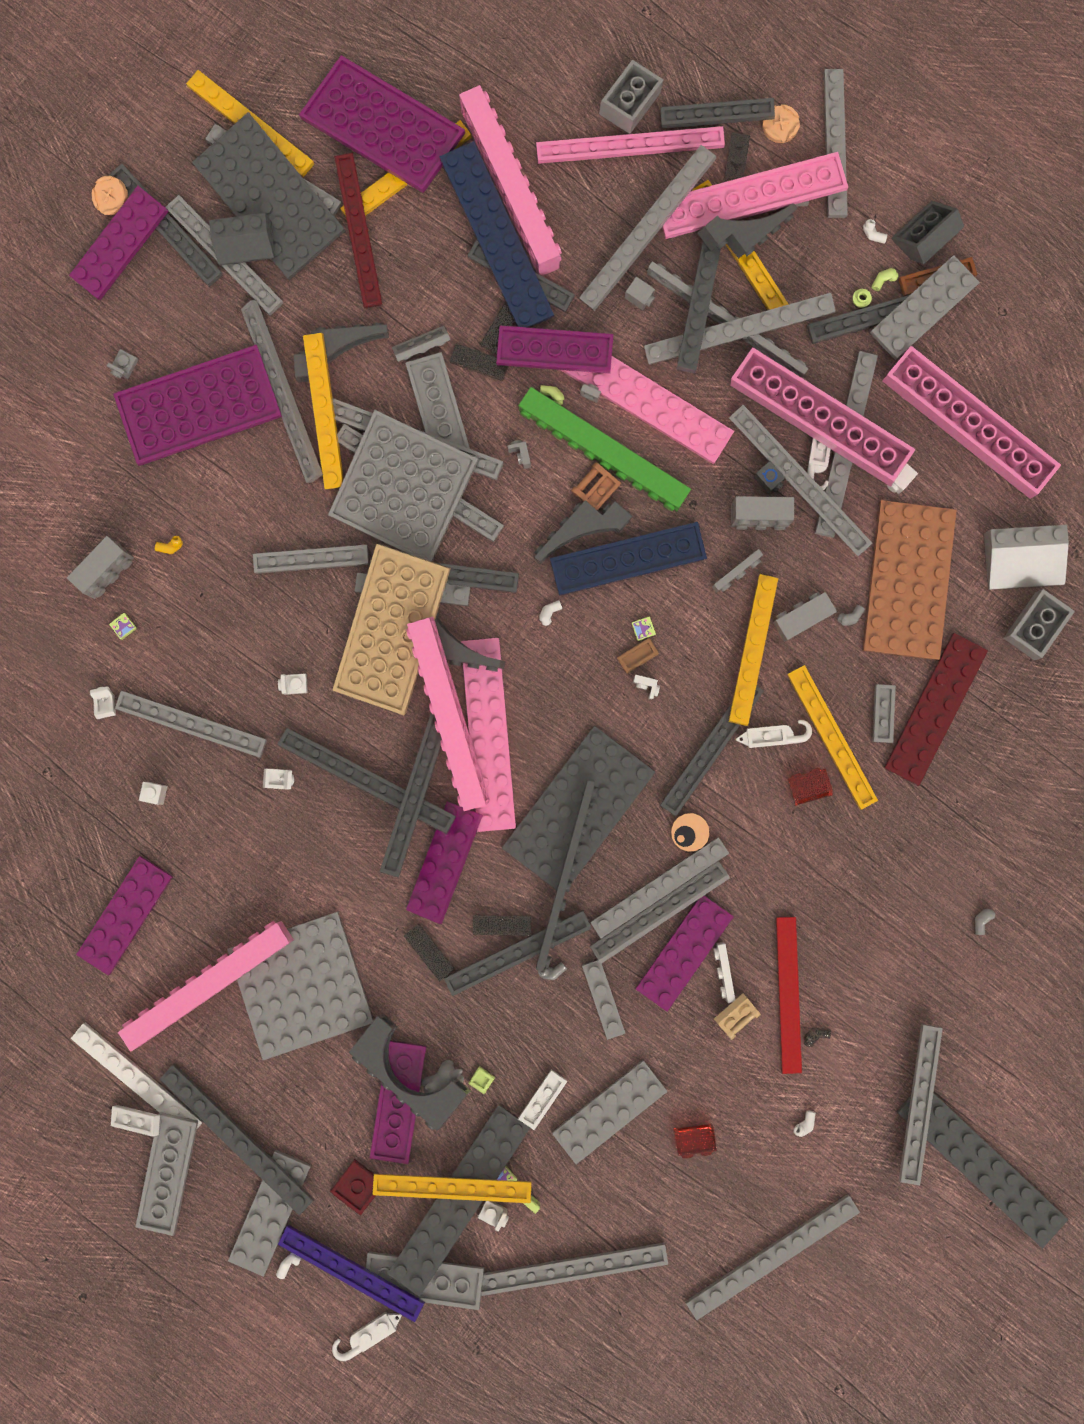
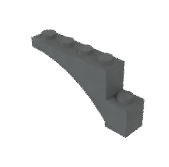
(743, 235)
(338, 342)
(584, 522)
(459, 653)

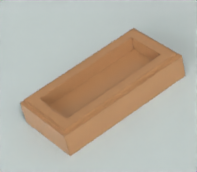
(637, 655)

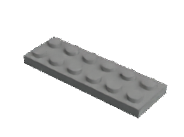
(924, 307)
(436, 399)
(609, 1112)
(166, 1174)
(266, 1220)
(451, 1285)

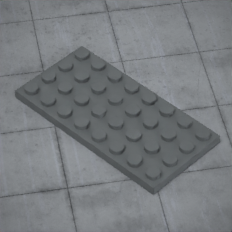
(258, 179)
(547, 829)

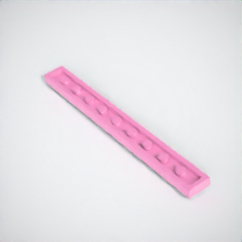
(629, 145)

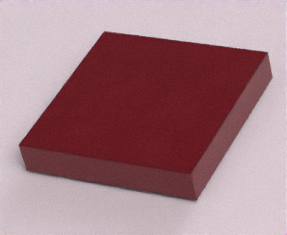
(355, 1187)

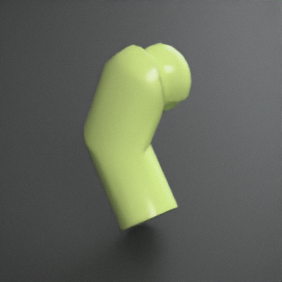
(888, 274)
(554, 392)

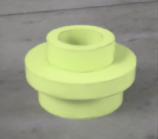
(861, 303)

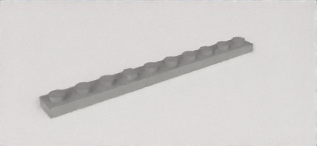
(648, 227)
(721, 315)
(746, 327)
(282, 392)
(360, 418)
(840, 466)
(801, 480)
(465, 511)
(772, 1257)
(574, 1269)

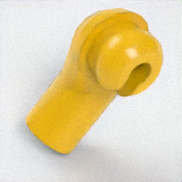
(170, 548)

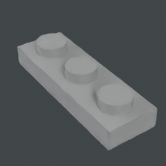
(421, 343)
(738, 572)
(883, 713)

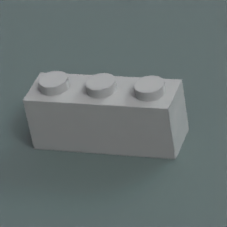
(804, 616)

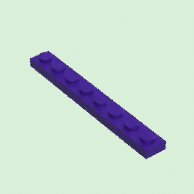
(351, 1273)

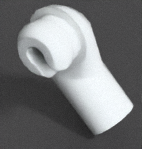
(872, 234)
(547, 610)
(807, 1125)
(286, 1263)

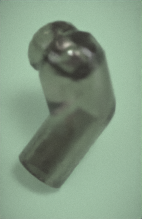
(814, 1034)

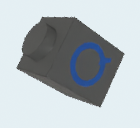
(769, 478)

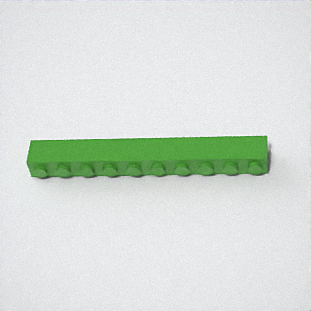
(603, 449)

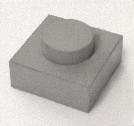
(590, 392)

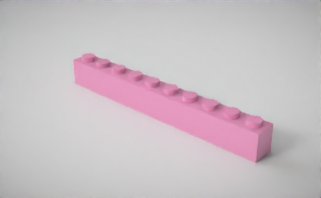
(448, 713)
(206, 985)

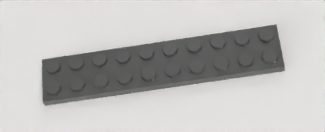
(990, 1173)
(450, 1216)

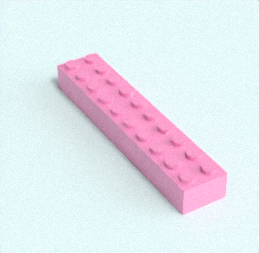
(510, 181)
(822, 417)
(971, 423)

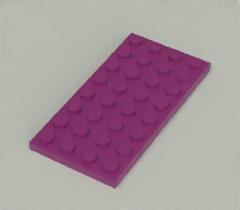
(381, 123)
(197, 405)

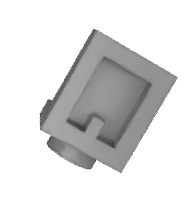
(123, 365)
(523, 456)

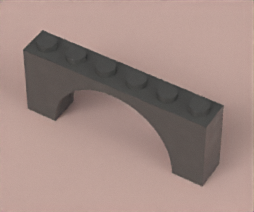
(373, 1053)

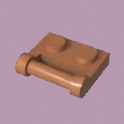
(600, 491)

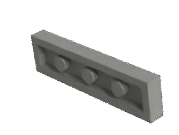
(603, 999)

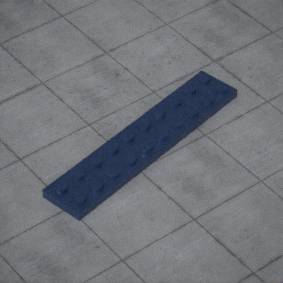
(496, 236)

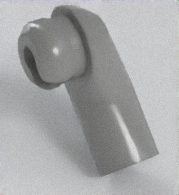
(552, 973)

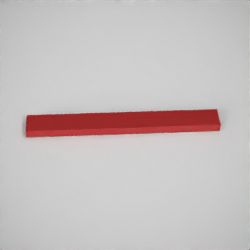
(788, 995)

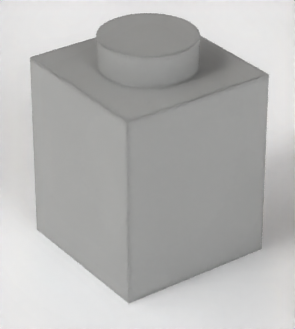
(640, 294)

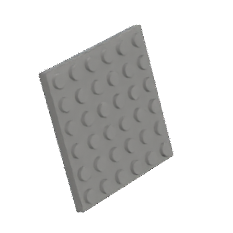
(403, 486)
(305, 989)

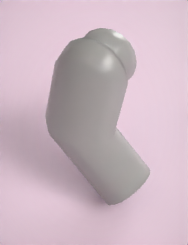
(851, 618)
(982, 919)

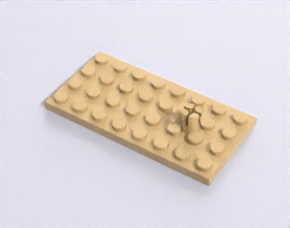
(378, 653)

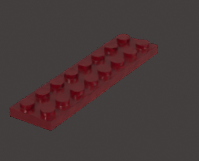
(935, 709)

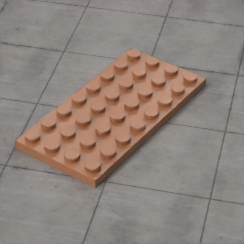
(909, 580)

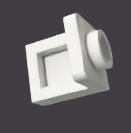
(103, 702)
(278, 779)

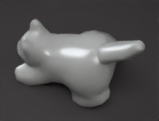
(443, 1077)

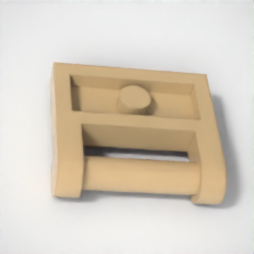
(730, 1018)

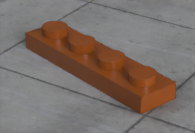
(911, 282)

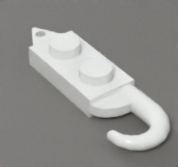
(818, 459)
(774, 735)
(368, 1335)

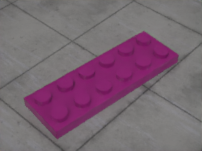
(118, 243)
(554, 349)
(444, 865)
(124, 915)
(684, 952)
(394, 1119)

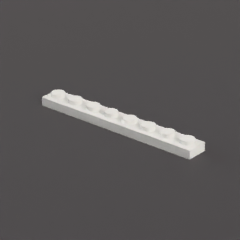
(130, 1073)

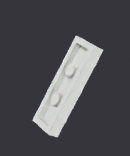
(724, 973)
(542, 1099)
(135, 1120)

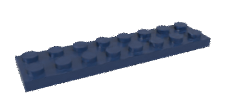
(628, 558)

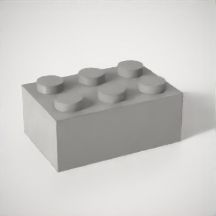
(631, 96)
(762, 512)
(100, 568)
(1039, 624)

